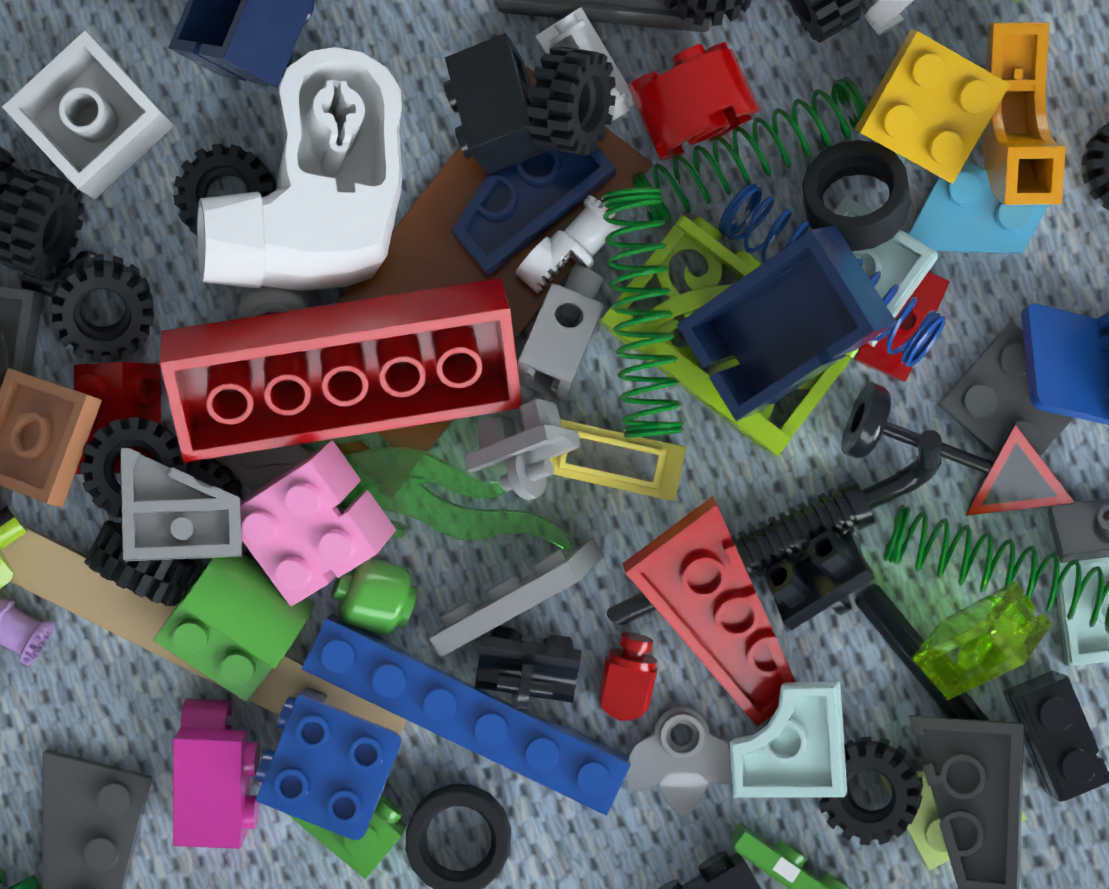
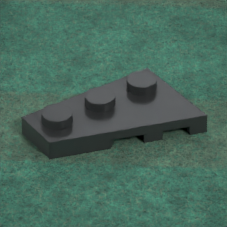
(978, 795)

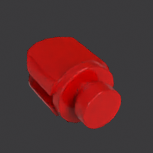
(628, 678)

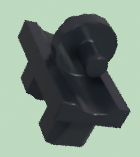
(819, 581)
(528, 667)

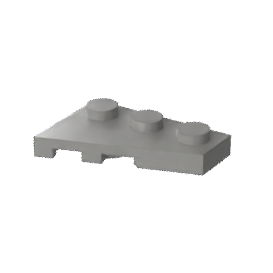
(514, 597)

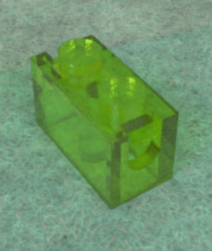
(995, 637)

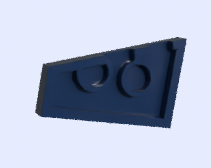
(525, 202)

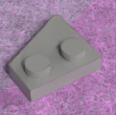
(175, 514)

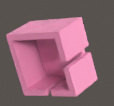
(301, 533)

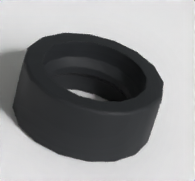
(853, 159)
(466, 796)

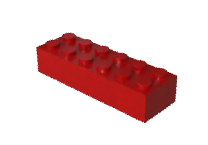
(340, 369)

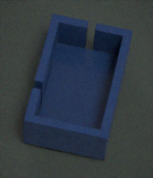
(242, 36)
(787, 321)

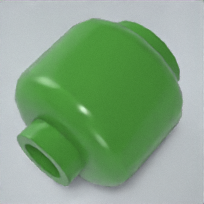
(375, 596)

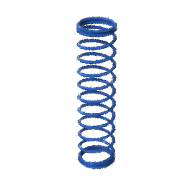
(913, 348)

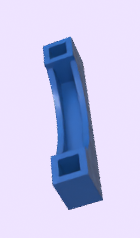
(467, 715)

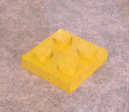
(932, 106)

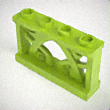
(703, 238)

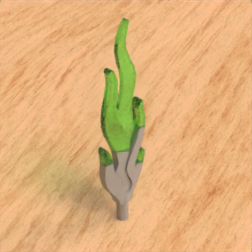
(396, 482)

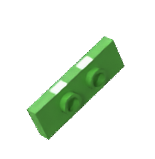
(781, 861)

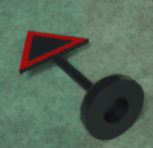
(1012, 481)

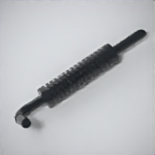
(794, 532)

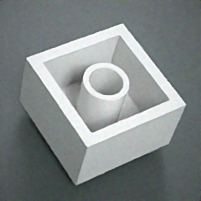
(88, 116)

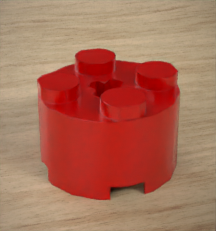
(694, 99)

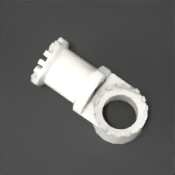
(579, 241)

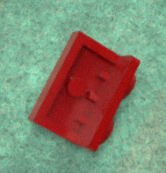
(125, 392)

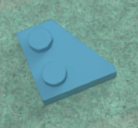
(971, 219)

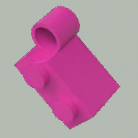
(212, 778)

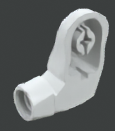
(333, 190)

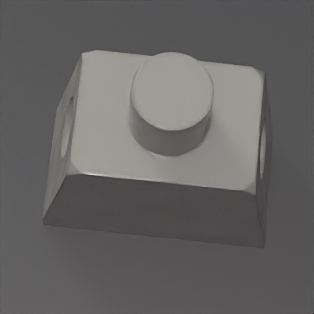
(556, 351)

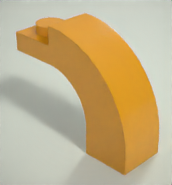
(1017, 145)

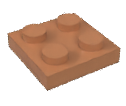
(42, 435)

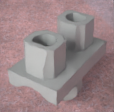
(523, 457)

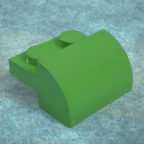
(233, 624)

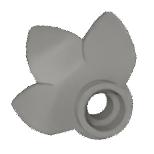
(679, 768)

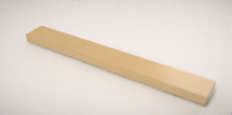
(64, 579)

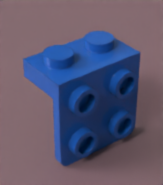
(1067, 362)
(327, 765)

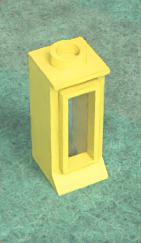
(622, 462)

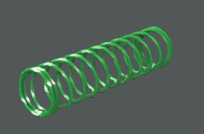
(845, 88)
(618, 201)
(895, 549)

